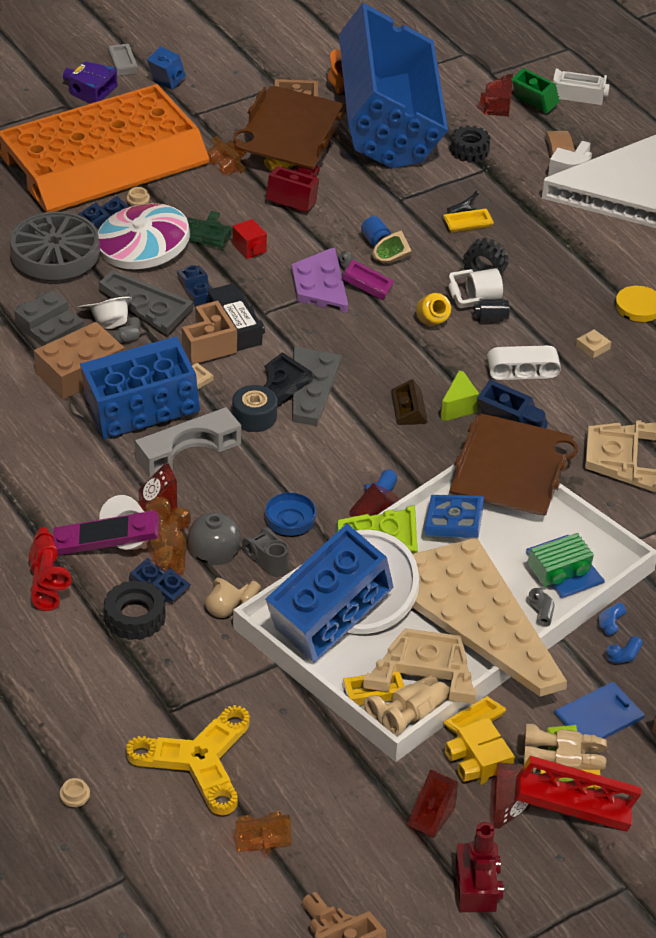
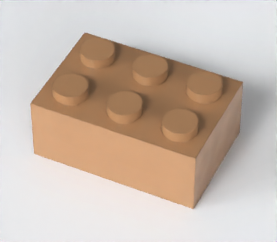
(60, 360)

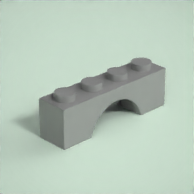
(214, 430)

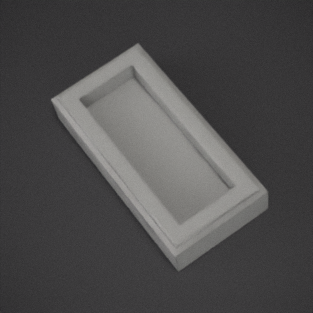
(123, 59)

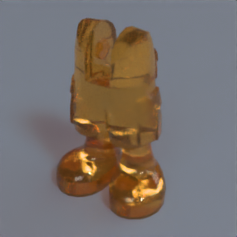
(171, 543)

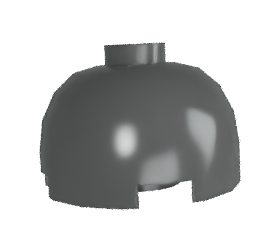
(214, 538)

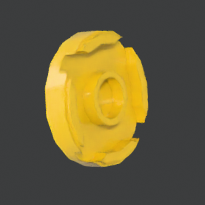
(637, 303)

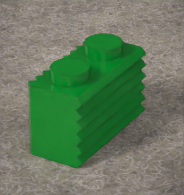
(535, 90)
(560, 559)

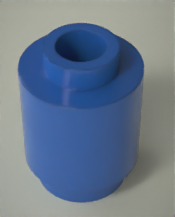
(374, 230)

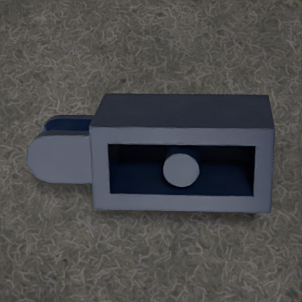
(510, 404)

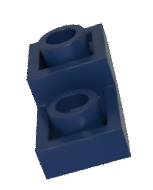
(99, 214)
(195, 284)
(168, 582)

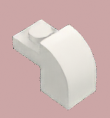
(565, 159)

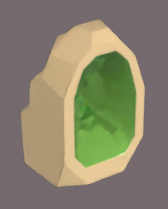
(392, 248)

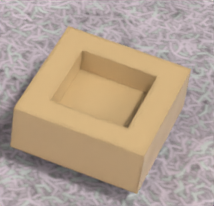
(593, 343)

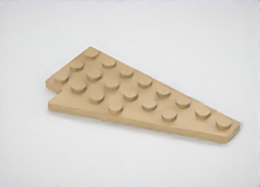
(471, 600)

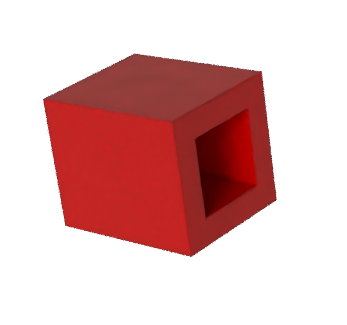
(249, 239)

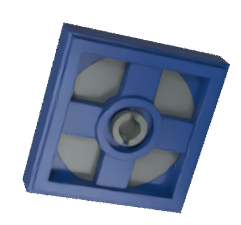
(454, 516)

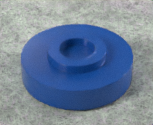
(290, 514)

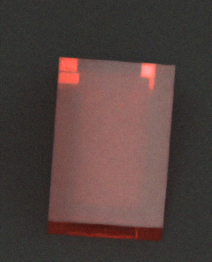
(373, 501)
(434, 803)

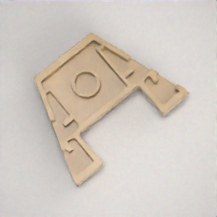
(614, 452)
(425, 655)

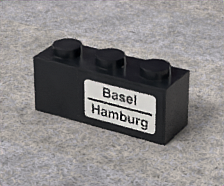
(243, 316)

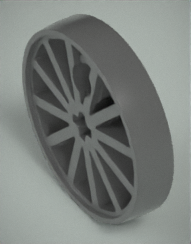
(38, 239)

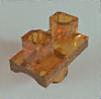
(230, 155)
(263, 832)

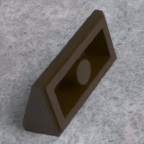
(409, 404)

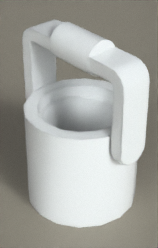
(478, 285)

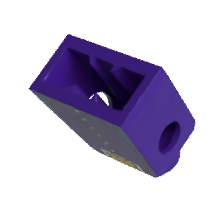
(91, 81)

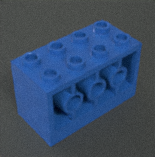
(140, 387)
(330, 592)

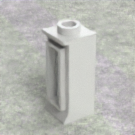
(581, 87)

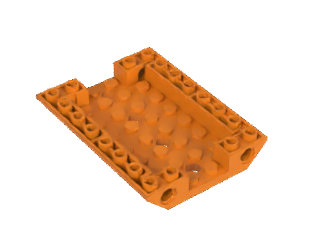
(103, 147)

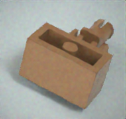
(335, 923)

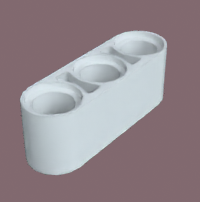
(523, 362)

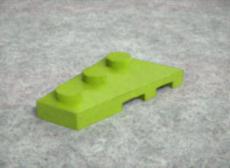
(396, 523)

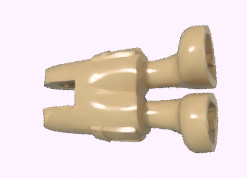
(408, 704)
(569, 748)

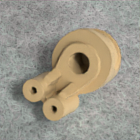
(226, 597)

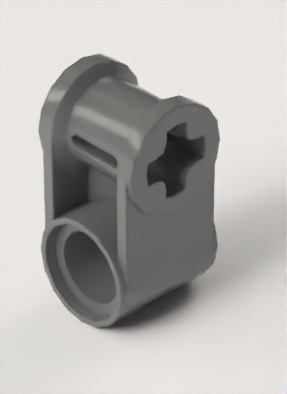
(268, 552)

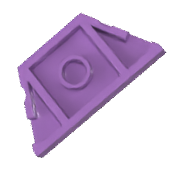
(319, 280)

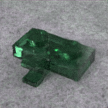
(209, 231)

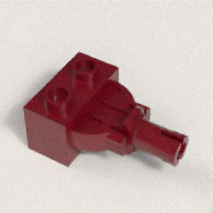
(293, 187)
(477, 872)

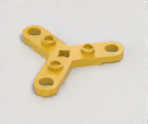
(206, 772)

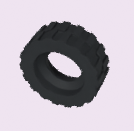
(140, 626)

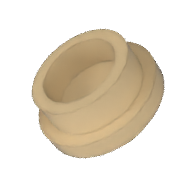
(138, 196)
(74, 792)

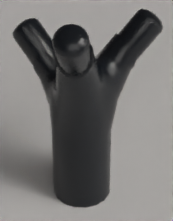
(463, 206)

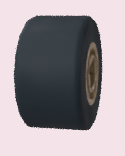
(255, 408)

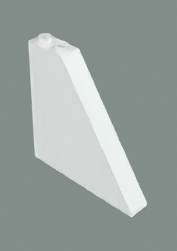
(612, 185)

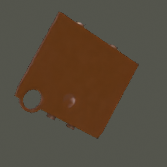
(290, 126)
(511, 464)

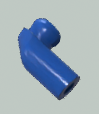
(387, 480)
(608, 617)
(621, 655)

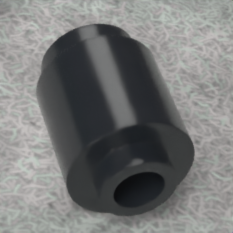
(491, 309)

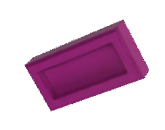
(367, 279)

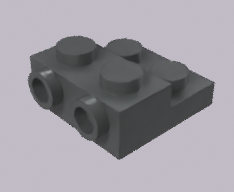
(46, 318)

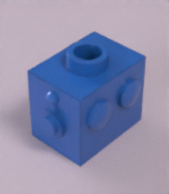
(166, 67)

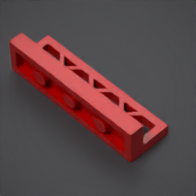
(573, 796)

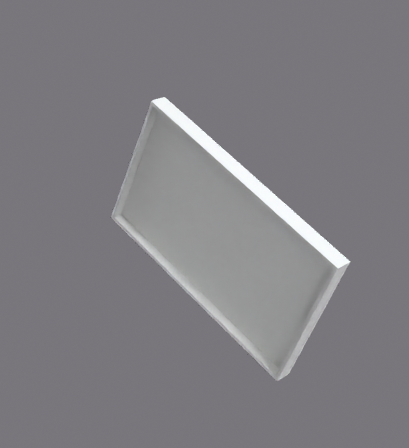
(505, 537)

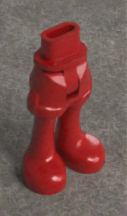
(46, 577)

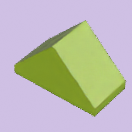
(460, 398)

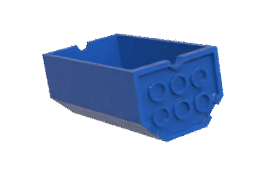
(391, 89)

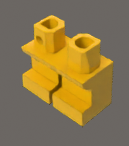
(481, 750)

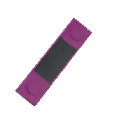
(106, 532)

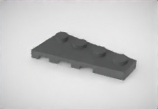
(149, 302)
(313, 396)

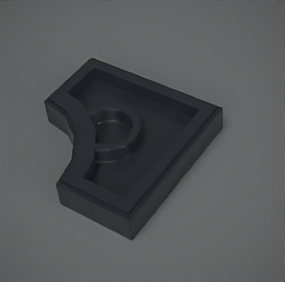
(286, 376)

